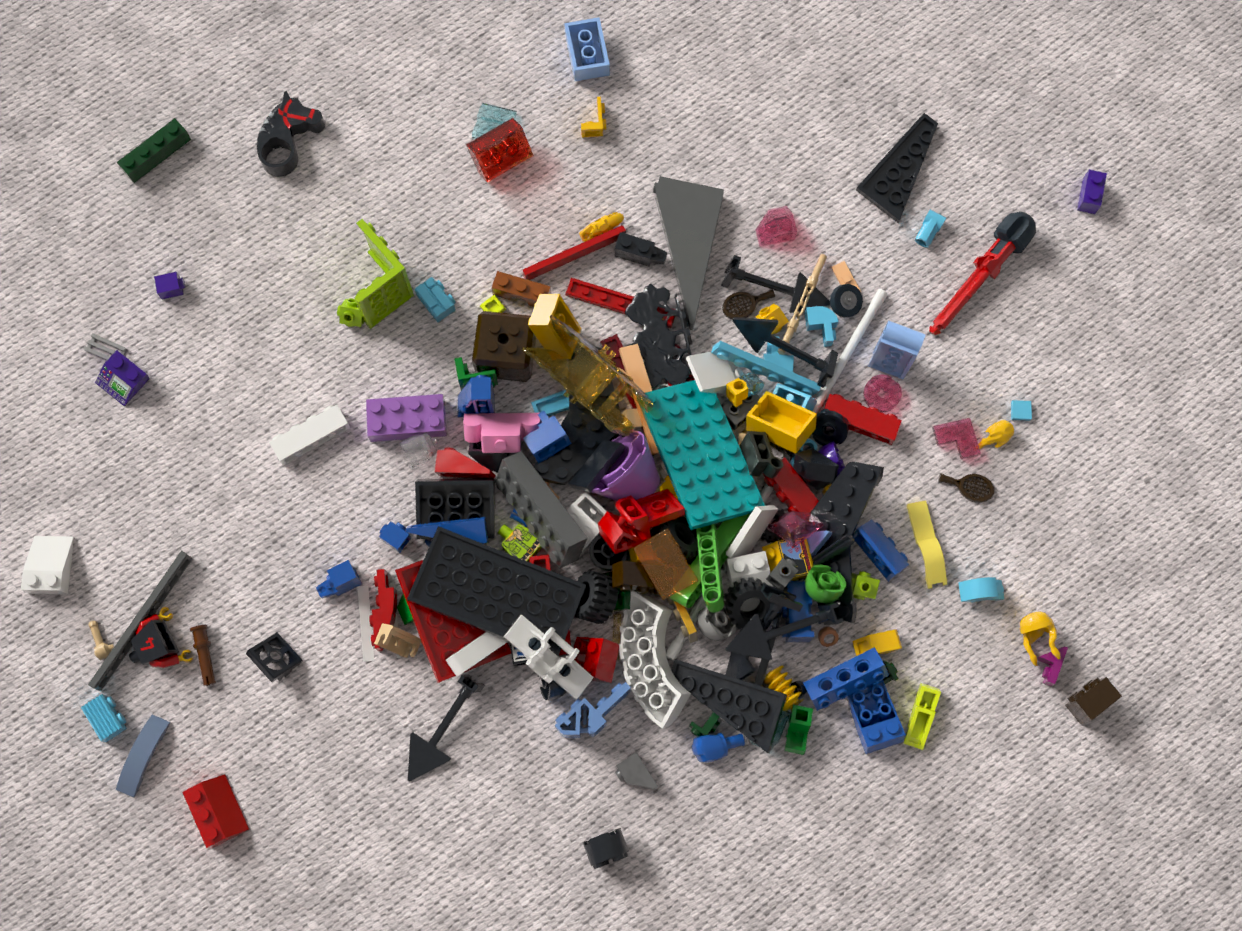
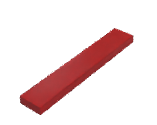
(573, 253)
(605, 297)

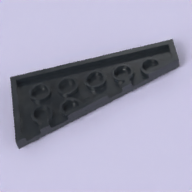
(895, 175)

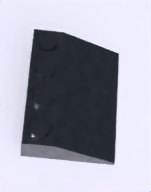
(455, 500)

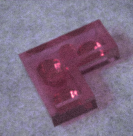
(961, 433)

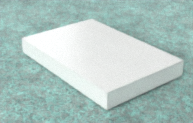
(751, 531)

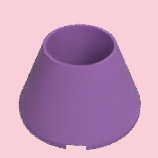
(632, 472)

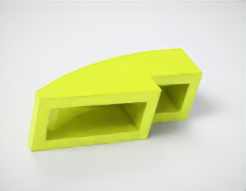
(922, 716)

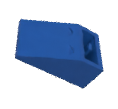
(875, 718)

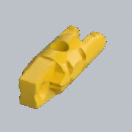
(601, 226)

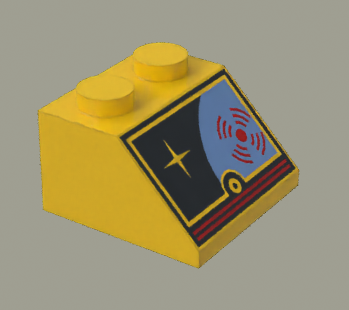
(800, 555)

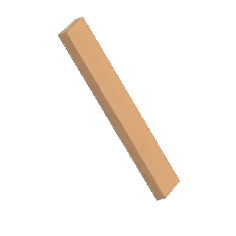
(636, 369)

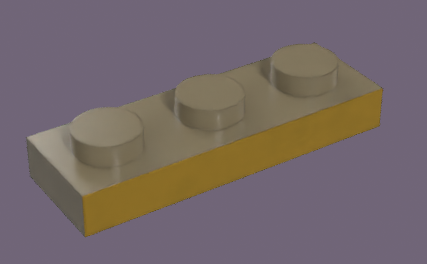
(681, 614)

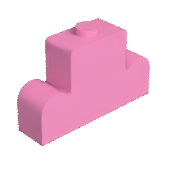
(499, 430)

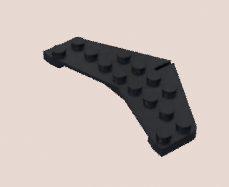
(585, 435)
(840, 514)

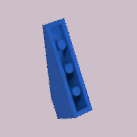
(471, 528)

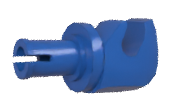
(715, 747)

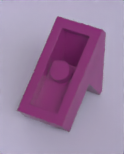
(1051, 673)

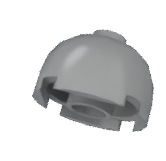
(715, 625)

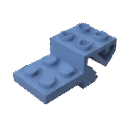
(570, 724)

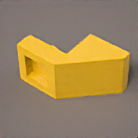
(883, 642)

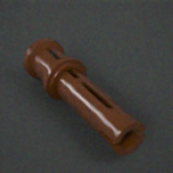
(202, 646)

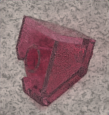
(776, 227)
(795, 526)

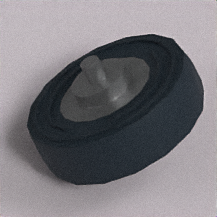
(846, 300)

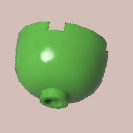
(824, 584)

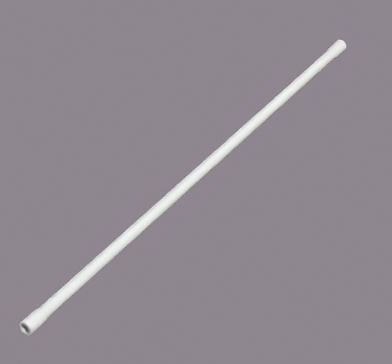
(877, 301)

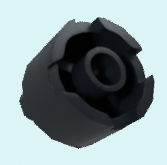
(606, 847)

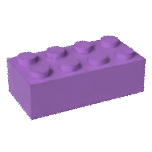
(405, 417)

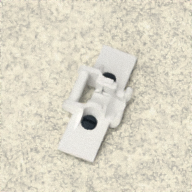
(543, 661)

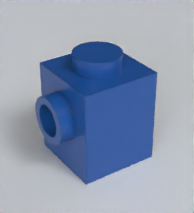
(395, 536)

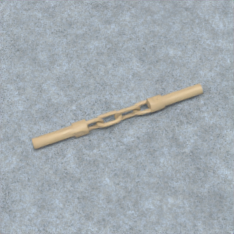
(811, 283)

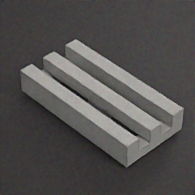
(92, 343)

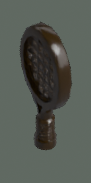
(769, 294)
(950, 480)

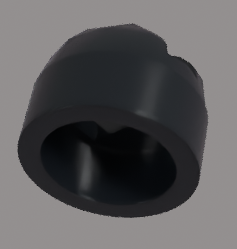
(799, 684)

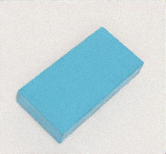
(551, 404)

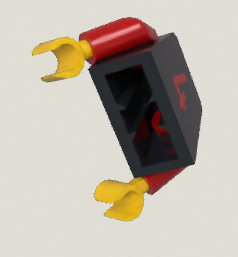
(155, 643)

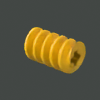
(779, 683)

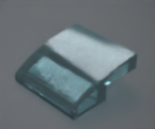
(491, 117)

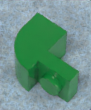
(798, 729)

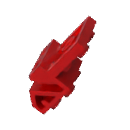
(637, 519)

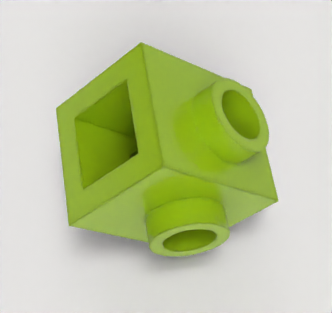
(350, 314)
(864, 585)

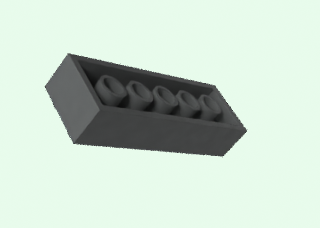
(540, 510)

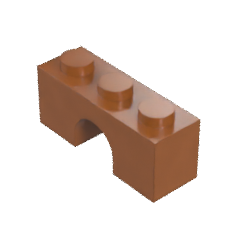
(513, 286)

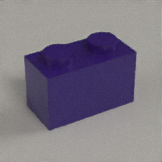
(1092, 191)

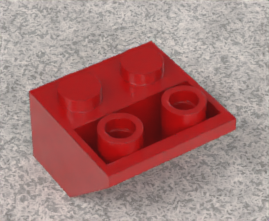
(597, 657)

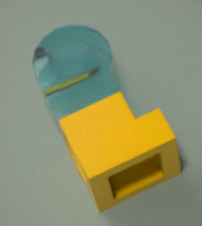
(743, 388)

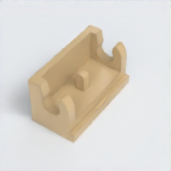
(397, 641)

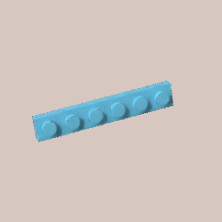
(760, 366)

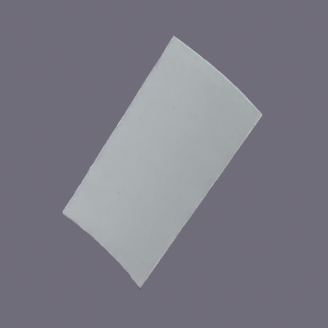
(366, 629)

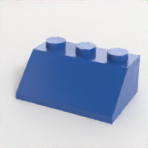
(880, 549)

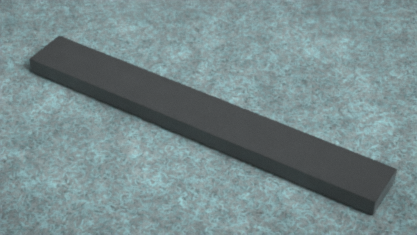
(148, 609)

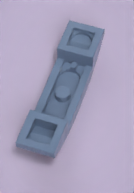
(141, 754)

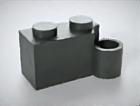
(759, 455)

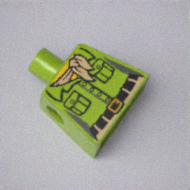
(519, 542)

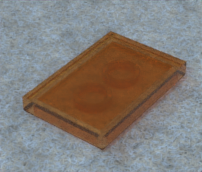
(665, 564)

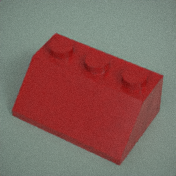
(215, 811)

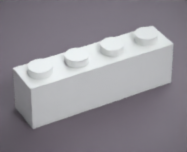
(309, 434)

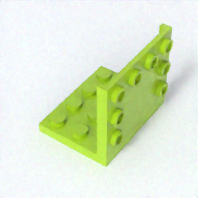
(387, 291)

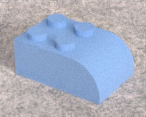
(587, 49)

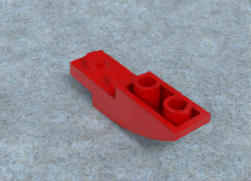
(387, 604)

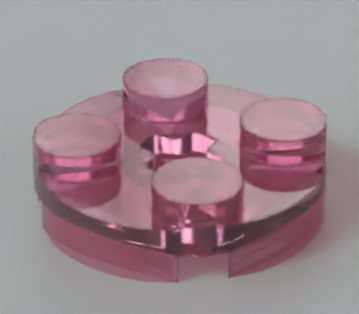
(889, 386)

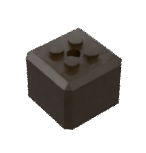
(509, 358)

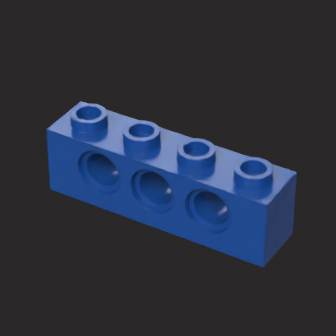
(836, 679)

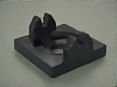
(274, 640)

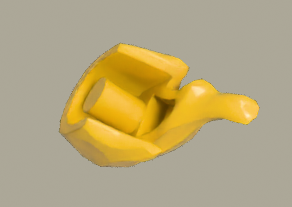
(999, 433)

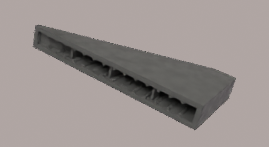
(689, 225)

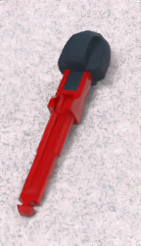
(1011, 237)

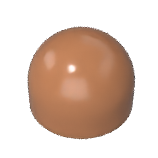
(825, 631)

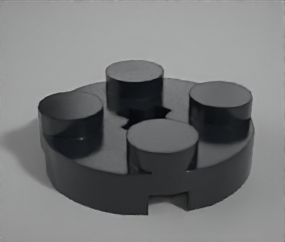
(832, 419)

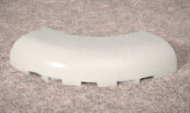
(646, 660)

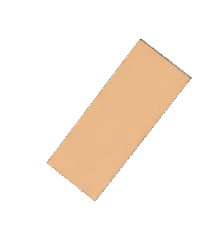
(843, 274)

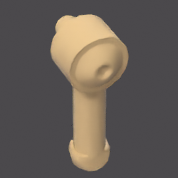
(101, 649)

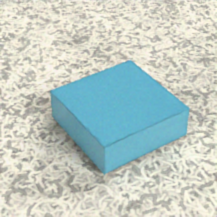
(1021, 410)

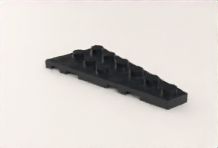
(741, 704)

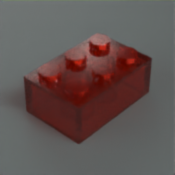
(499, 150)

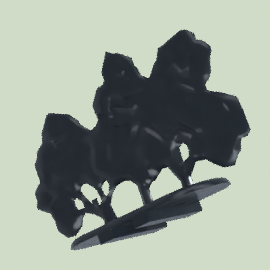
(656, 340)

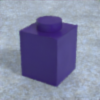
(169, 285)

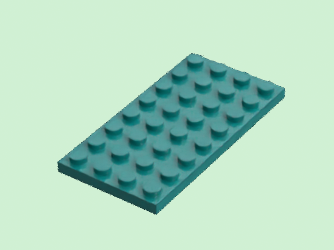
(701, 455)

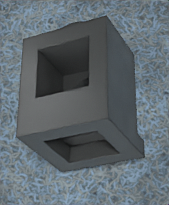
(779, 579)

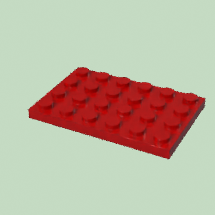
(440, 633)

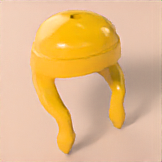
(1033, 627)

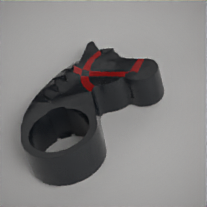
(279, 131)

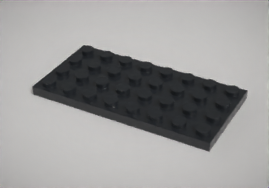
(493, 588)

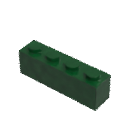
(154, 150)

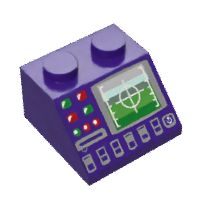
(121, 378)

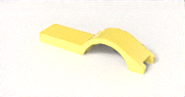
(928, 543)

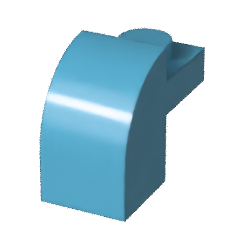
(822, 318)
(774, 357)
(981, 589)

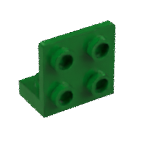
(464, 376)

